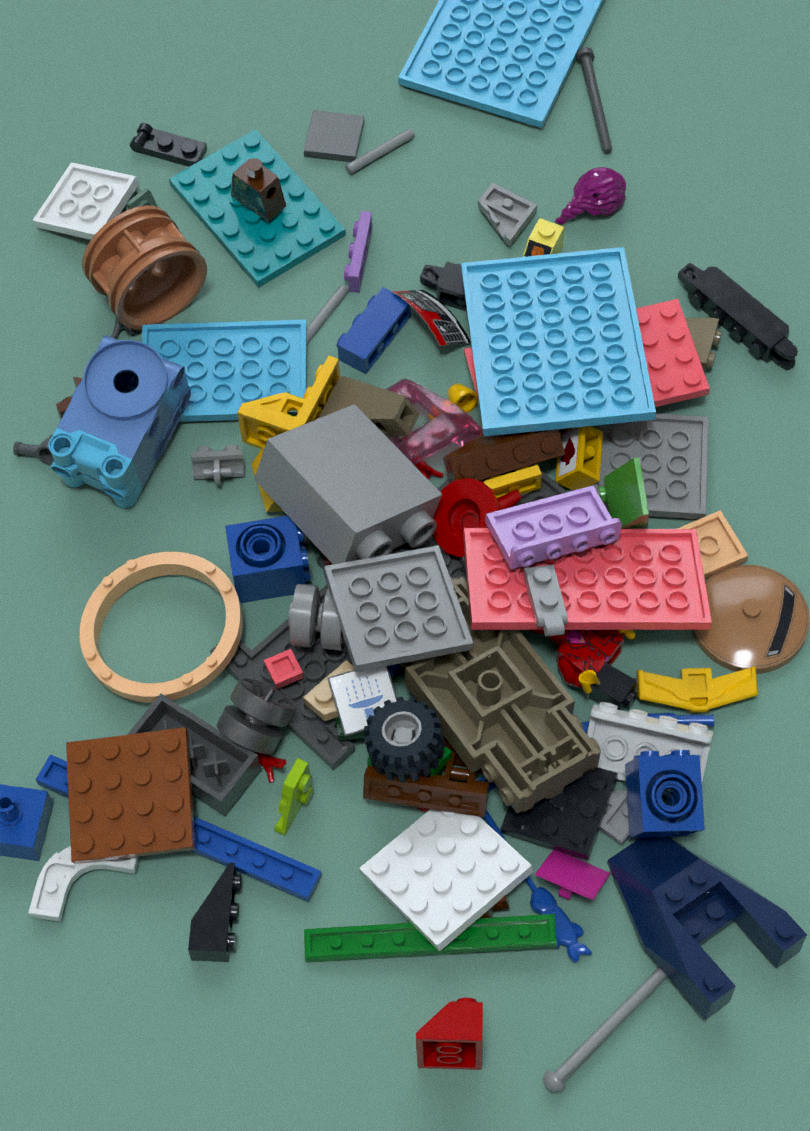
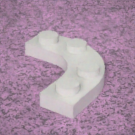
(58, 877)

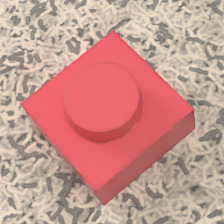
(283, 668)

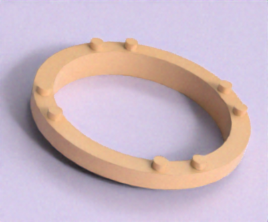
(130, 575)

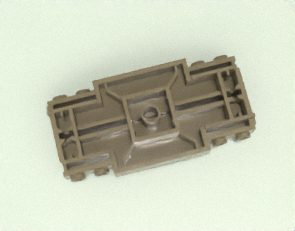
(505, 713)

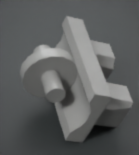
(217, 464)

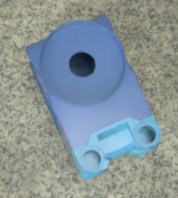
(119, 419)

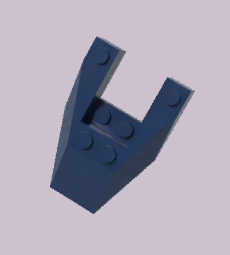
(685, 901)

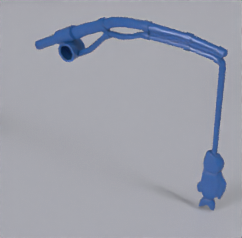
(542, 900)

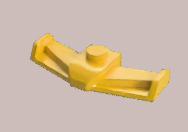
(697, 689)

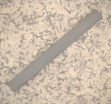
(326, 311)

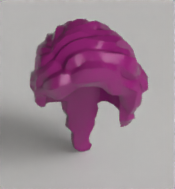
(596, 192)

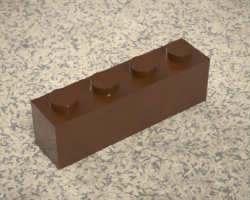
(502, 453)

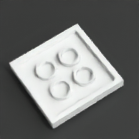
(85, 200)

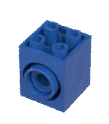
(267, 558)
(678, 780)

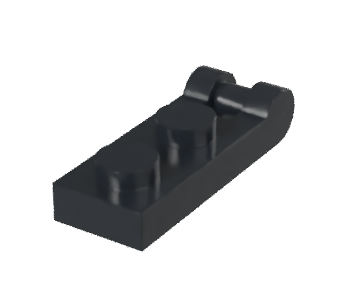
(167, 146)

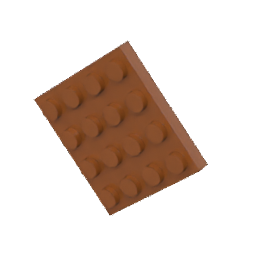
(130, 796)

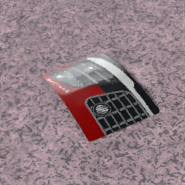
(437, 316)

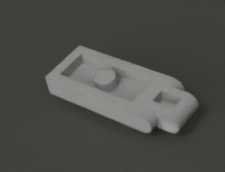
(546, 599)

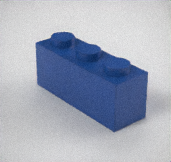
(373, 330)

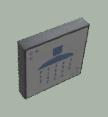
(359, 694)

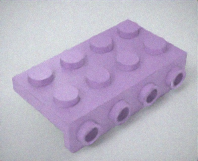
(552, 527)

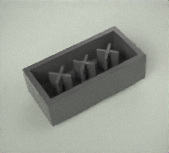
(217, 764)

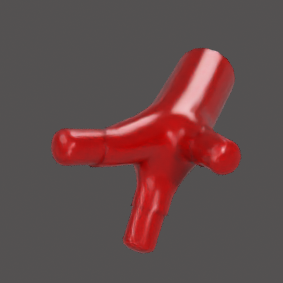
(427, 470)
(268, 763)

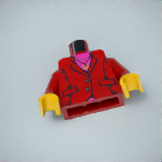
(585, 654)

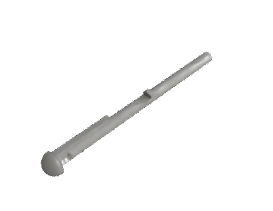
(555, 1081)

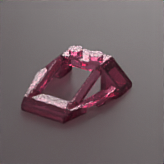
(448, 425)

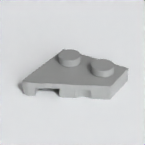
(506, 211)

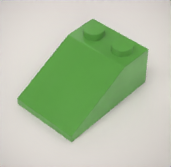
(626, 495)

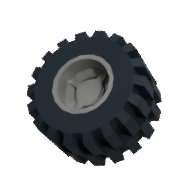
(404, 739)

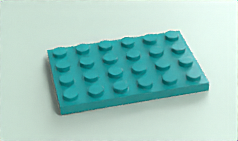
(257, 246)

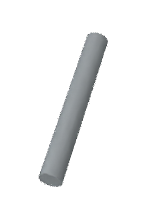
(379, 151)

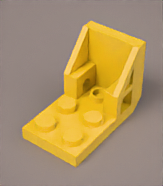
(270, 416)

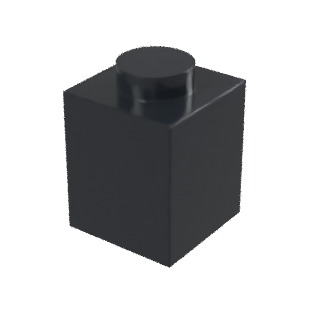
(614, 688)

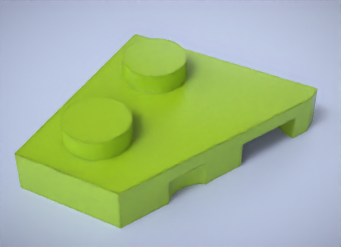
(295, 792)

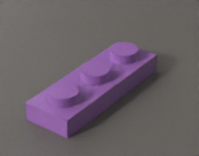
(358, 251)

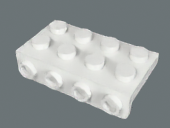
(627, 734)

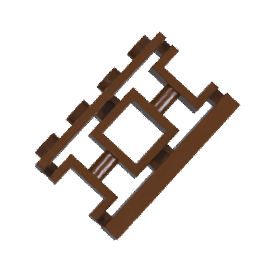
(432, 791)

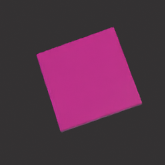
(572, 875)

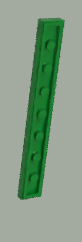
(406, 940)

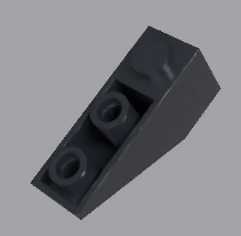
(212, 924)

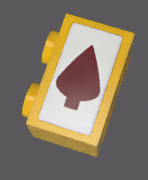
(582, 457)

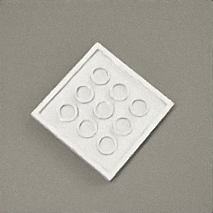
(446, 873)

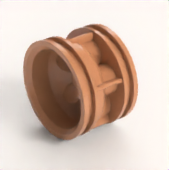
(144, 267)

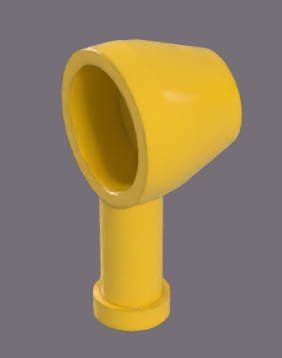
(462, 397)

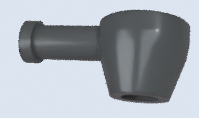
(41, 451)

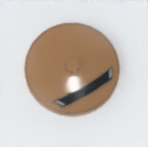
(755, 619)

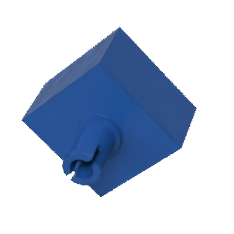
(23, 821)

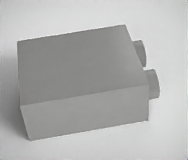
(348, 487)

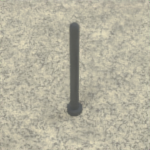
(585, 57)

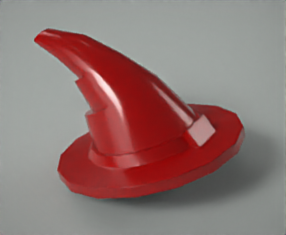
(465, 506)

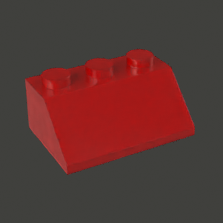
(452, 1037)

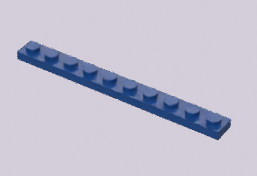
(220, 845)

